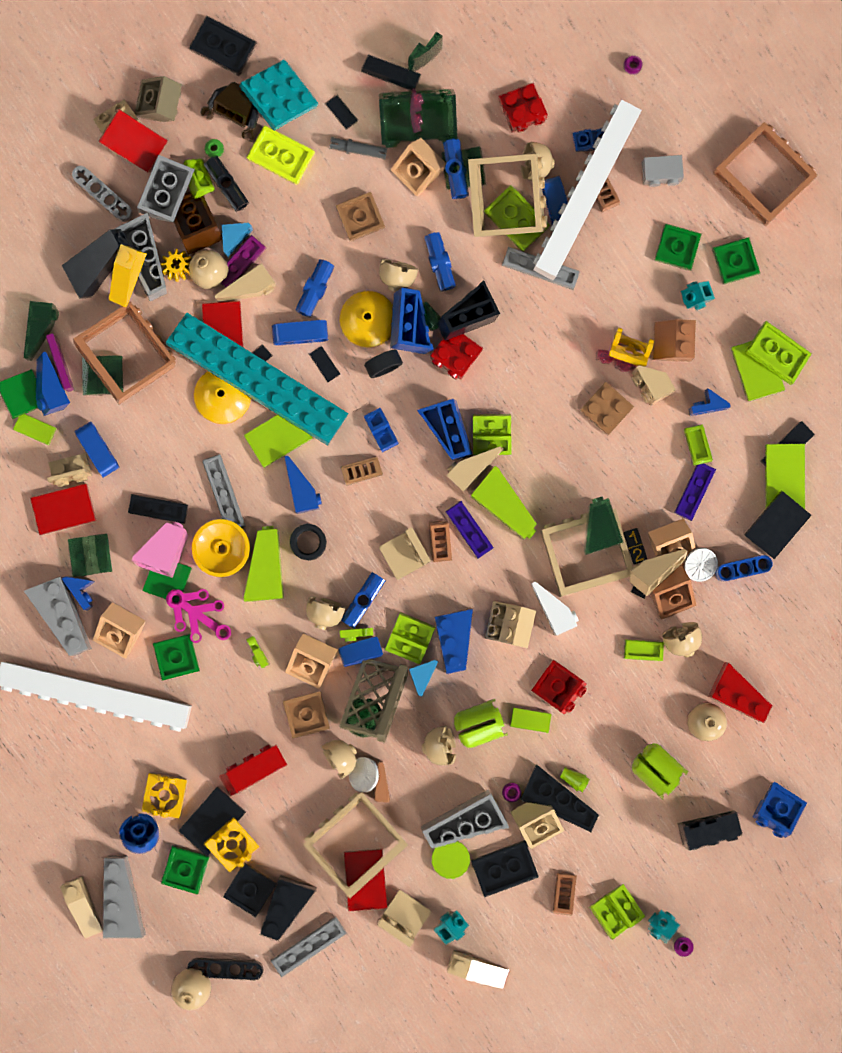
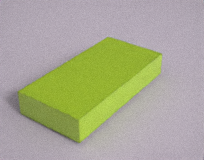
(35, 429)
(698, 445)
(643, 650)
(530, 720)

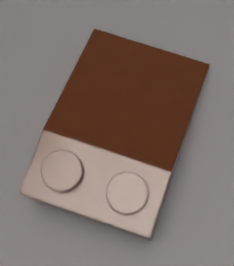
(196, 224)

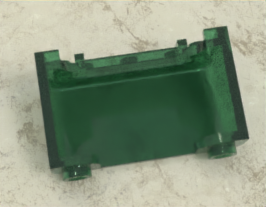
(437, 116)

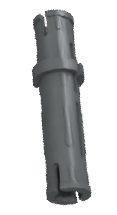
(358, 148)

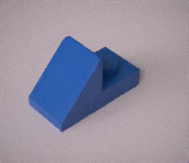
(714, 404)
(76, 587)

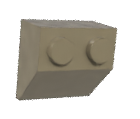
(158, 99)

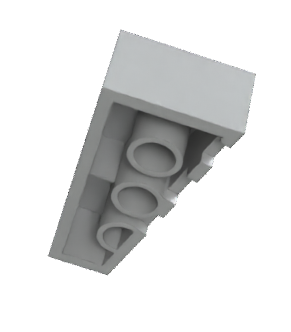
(140, 237)
(60, 613)
(465, 821)
(120, 903)

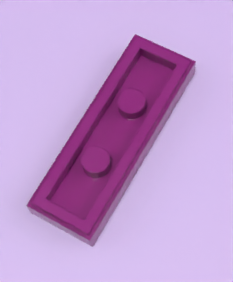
(242, 260)
(60, 362)

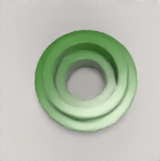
(220, 148)

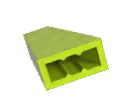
(503, 503)
(265, 569)

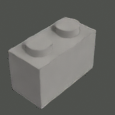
(662, 170)

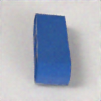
(554, 196)
(300, 332)
(96, 449)
(752, 564)

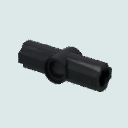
(221, 174)

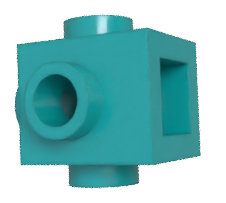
(697, 295)
(451, 927)
(663, 932)

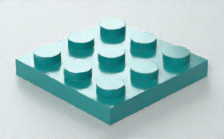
(278, 94)

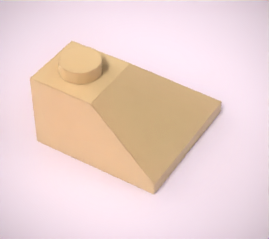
(537, 823)

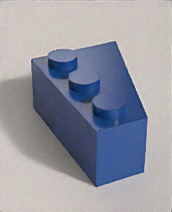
(408, 323)
(448, 427)
(454, 639)

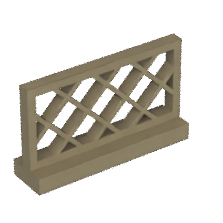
(388, 707)

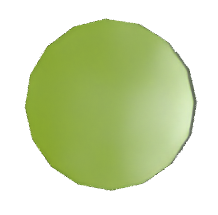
(451, 860)

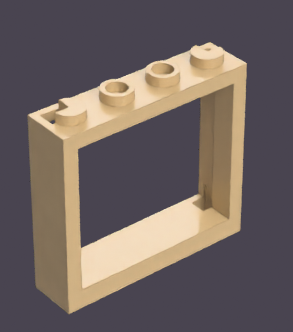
(477, 199)
(569, 523)
(326, 825)

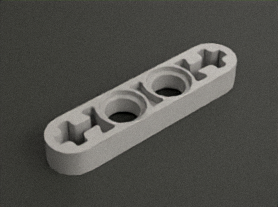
(102, 193)

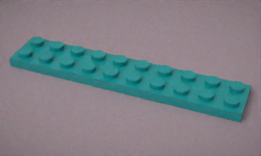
(257, 378)

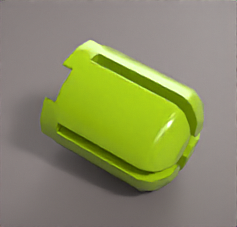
(483, 733)
(658, 769)

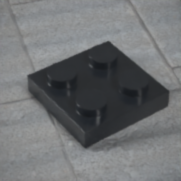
(250, 890)

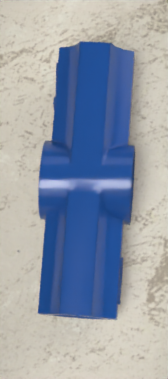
(454, 158)
(439, 261)
(315, 288)
(370, 589)

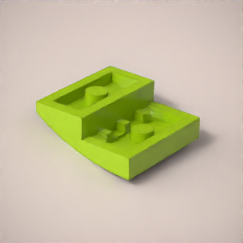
(491, 432)
(410, 638)
(617, 911)

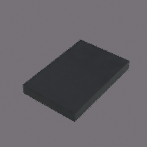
(223, 45)
(777, 524)
(210, 817)
(504, 868)

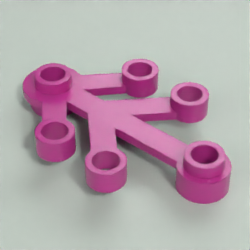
(195, 613)

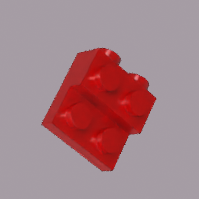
(523, 108)
(456, 355)
(559, 687)

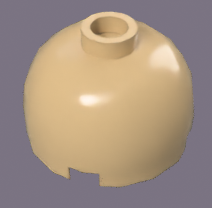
(547, 160)
(208, 269)
(397, 274)
(324, 612)
(683, 640)
(707, 722)
(439, 746)
(340, 756)
(190, 989)

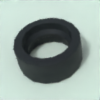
(383, 363)
(311, 556)

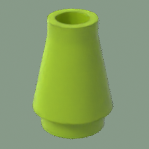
(575, 779)

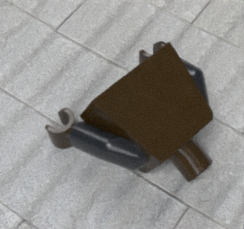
(234, 105)

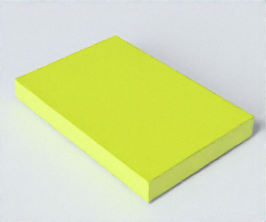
(280, 155)

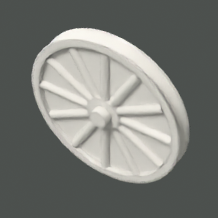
(700, 564)
(364, 775)

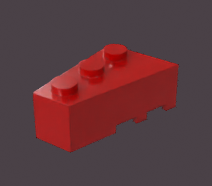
(739, 694)
(252, 769)

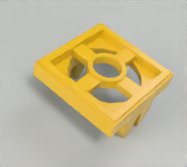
(636, 358)
(147, 805)
(222, 833)

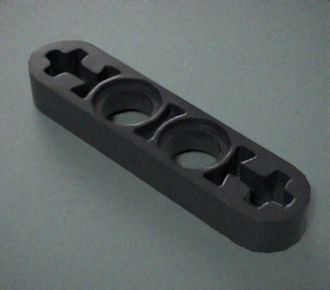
(225, 968)

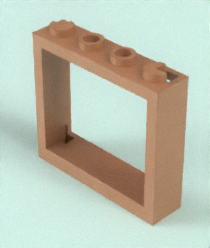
(744, 194)
(146, 328)

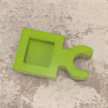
(350, 635)
(259, 657)

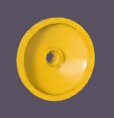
(362, 331)
(215, 408)
(207, 543)

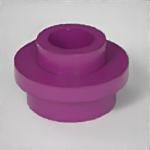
(633, 59)
(514, 798)
(683, 940)

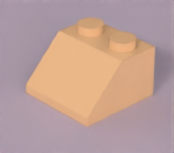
(418, 166)
(672, 538)
(118, 630)
(311, 661)

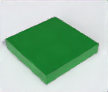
(677, 247)
(736, 260)
(19, 393)
(161, 585)
(176, 657)
(185, 870)

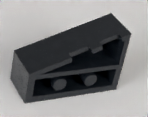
(470, 313)
(710, 830)
(286, 904)

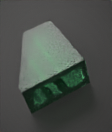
(601, 527)

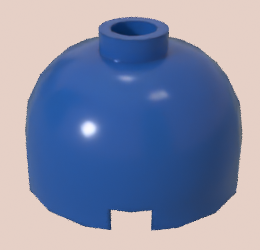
(139, 833)

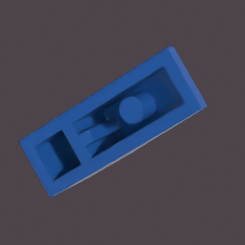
(49, 390)
(303, 493)

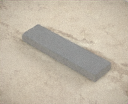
(523, 263)
(223, 490)
(308, 946)

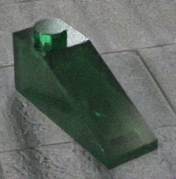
(40, 323)

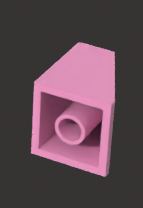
(163, 550)

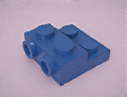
(779, 810)

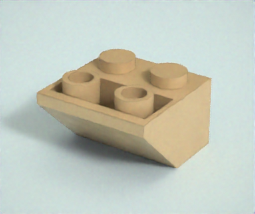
(653, 383)
(510, 624)

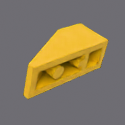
(125, 274)

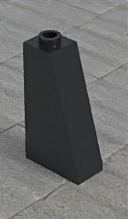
(94, 263)

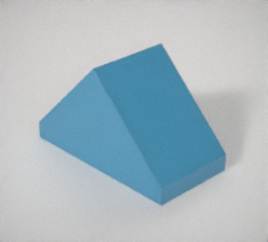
(234, 235)
(422, 674)

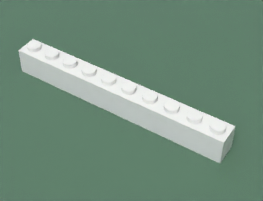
(587, 189)
(94, 695)

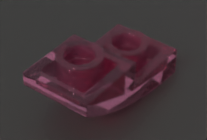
(415, 106)
(623, 366)

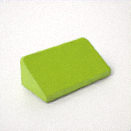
(200, 182)

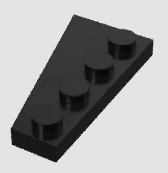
(547, 791)

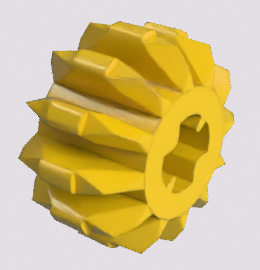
(170, 267)

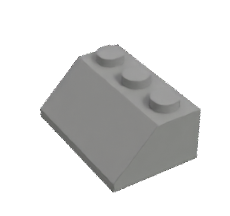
(165, 189)

